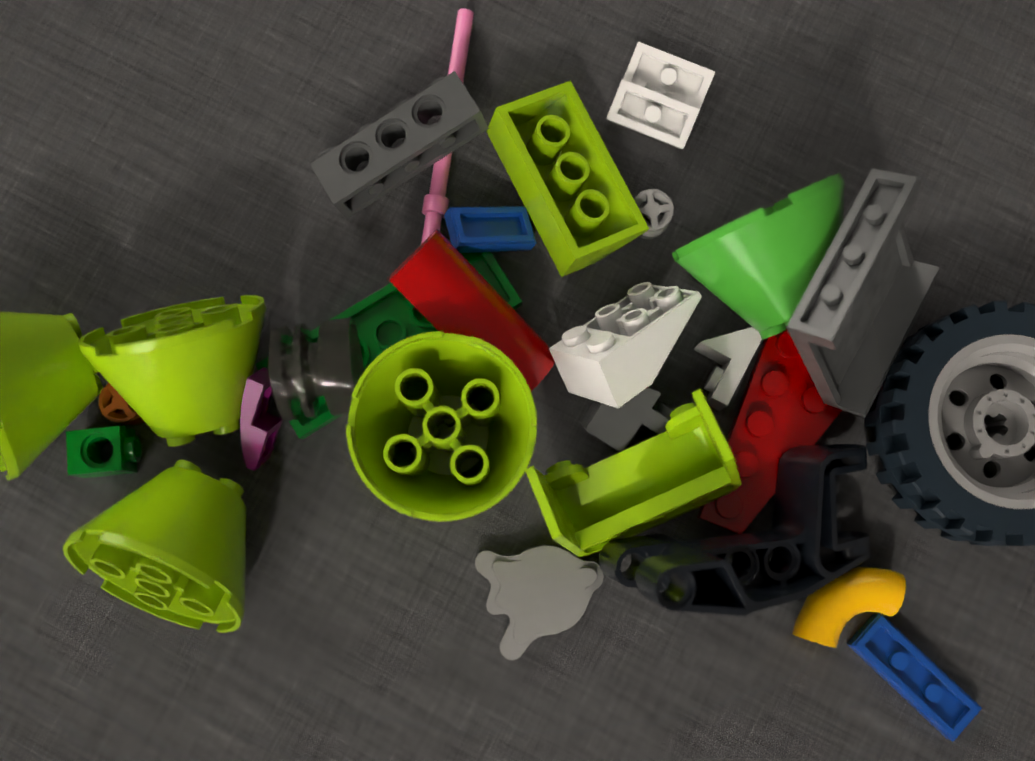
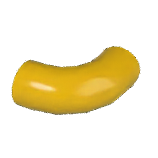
(850, 594)

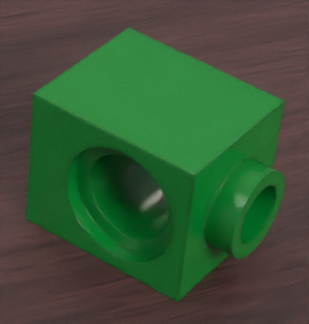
(85, 449)

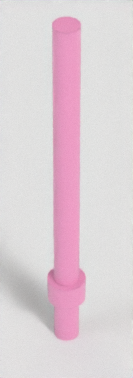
(436, 202)

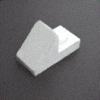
(734, 353)

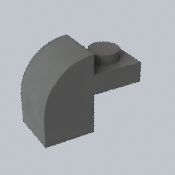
(620, 424)

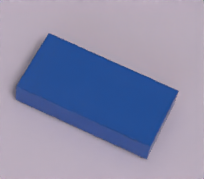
(490, 229)

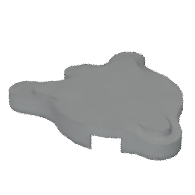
(539, 591)

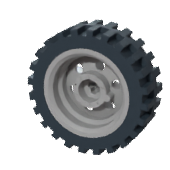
(917, 417)

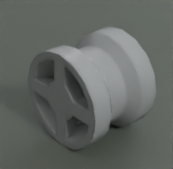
(651, 205)

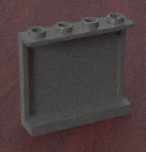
(863, 296)

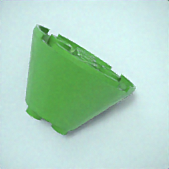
(769, 255)

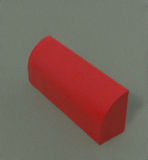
(464, 303)

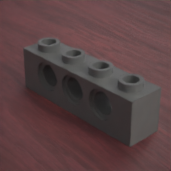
(422, 145)

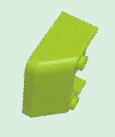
(638, 485)

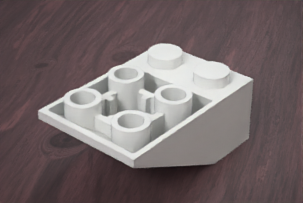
(624, 343)

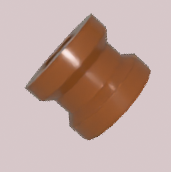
(116, 408)

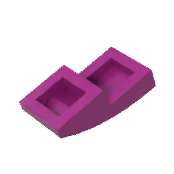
(257, 426)

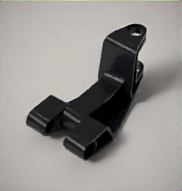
(803, 538)

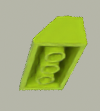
(565, 177)

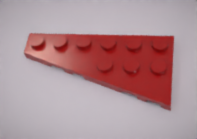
(775, 414)

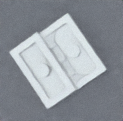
(660, 95)

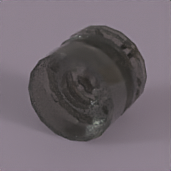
(309, 369)

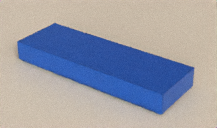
(914, 676)

